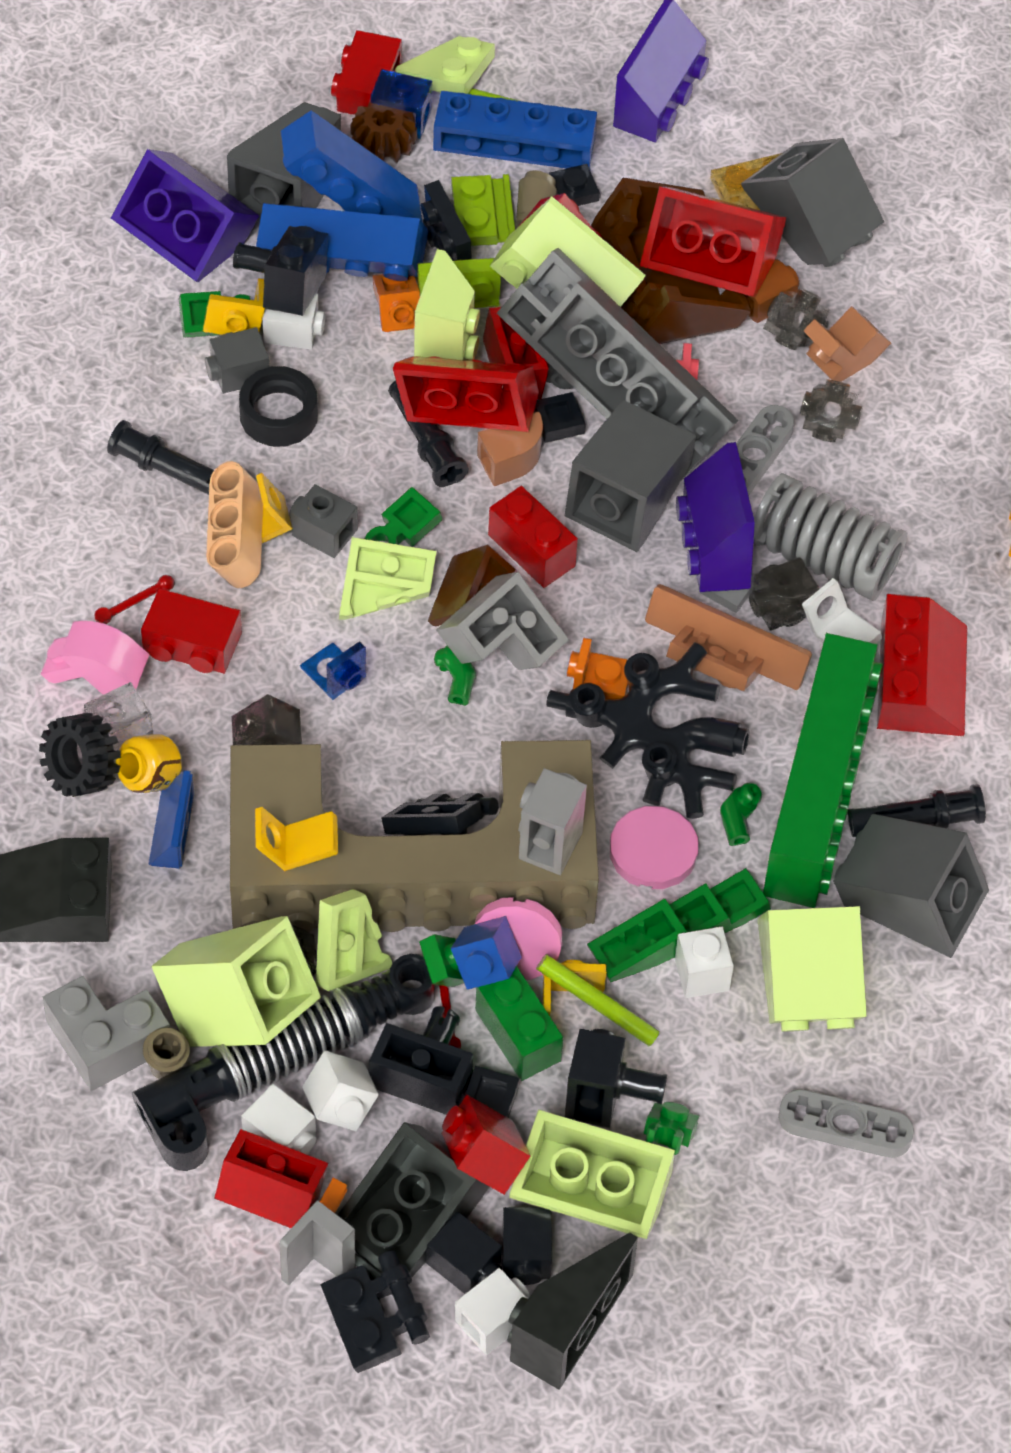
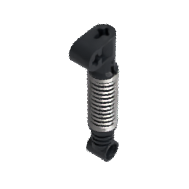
(234, 1069)

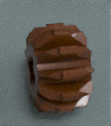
(384, 130)

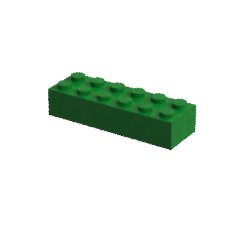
(823, 771)

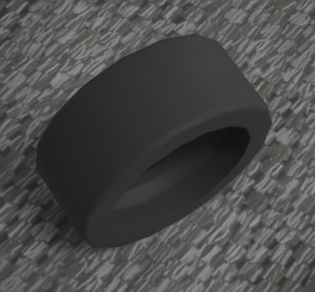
(278, 431)

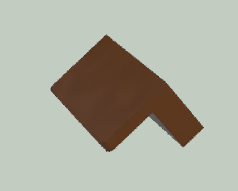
(464, 579)

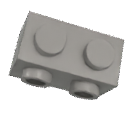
(551, 820)

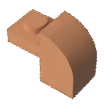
(846, 346)
(510, 453)

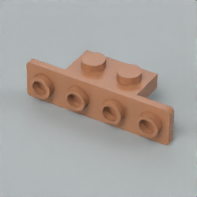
(733, 647)

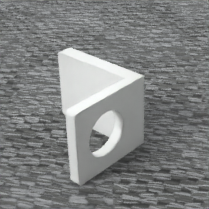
(839, 618)

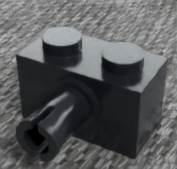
(290, 269)
(423, 1066)
(601, 1077)

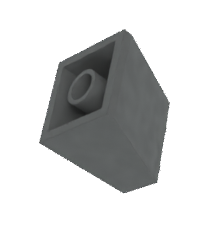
(258, 168)
(820, 196)
(628, 474)
(914, 880)

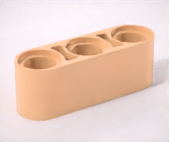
(234, 525)

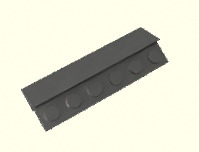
(610, 353)

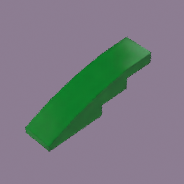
(653, 934)

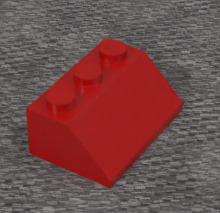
(711, 241)
(467, 392)
(921, 667)

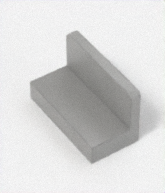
(319, 1237)

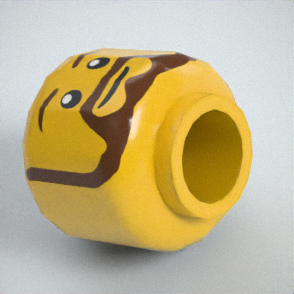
(148, 763)

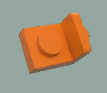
(396, 302)
(599, 670)

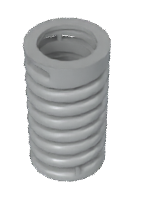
(829, 525)

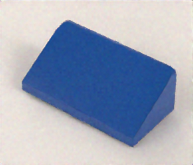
(172, 822)

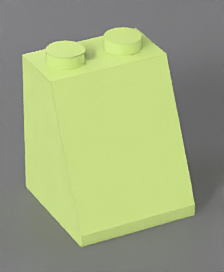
(813, 967)
(237, 984)

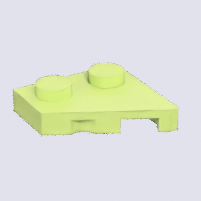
(452, 65)
(384, 576)
(347, 941)

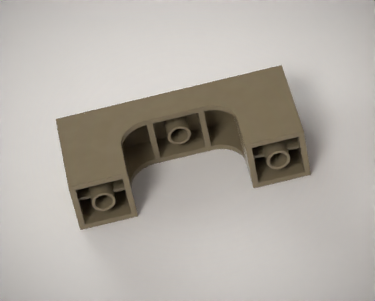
(405, 878)

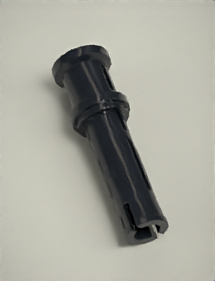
(434, 447)
(152, 453)
(938, 809)

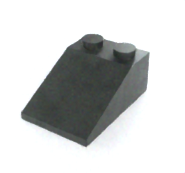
(56, 892)
(408, 1199)
(567, 1311)

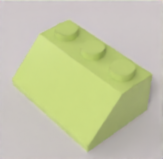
(554, 228)
(446, 314)
(594, 1174)

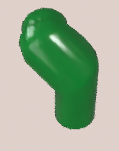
(462, 675)
(736, 810)

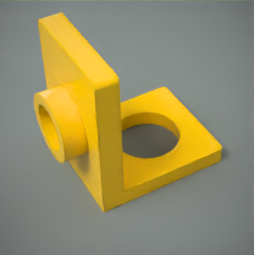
(234, 314)
(275, 511)
(297, 842)
(592, 973)

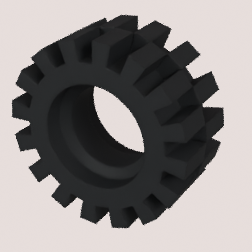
(63, 759)

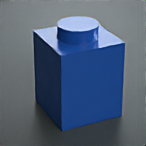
(486, 952)

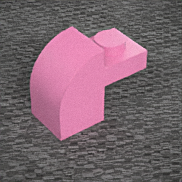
(97, 654)

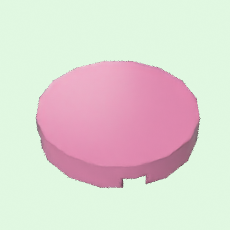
(653, 847)
(533, 928)

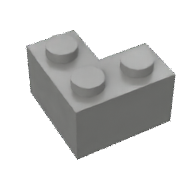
(504, 617)
(100, 1040)

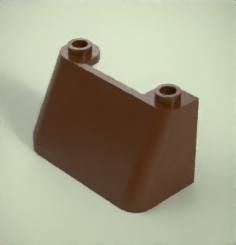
(663, 303)

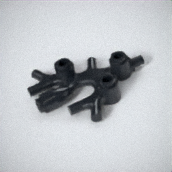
(635, 728)

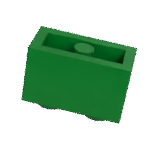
(519, 1025)

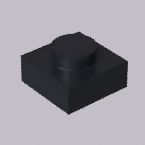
(577, 184)
(560, 417)
(493, 1089)

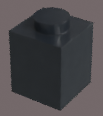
(527, 1244)
(463, 1253)

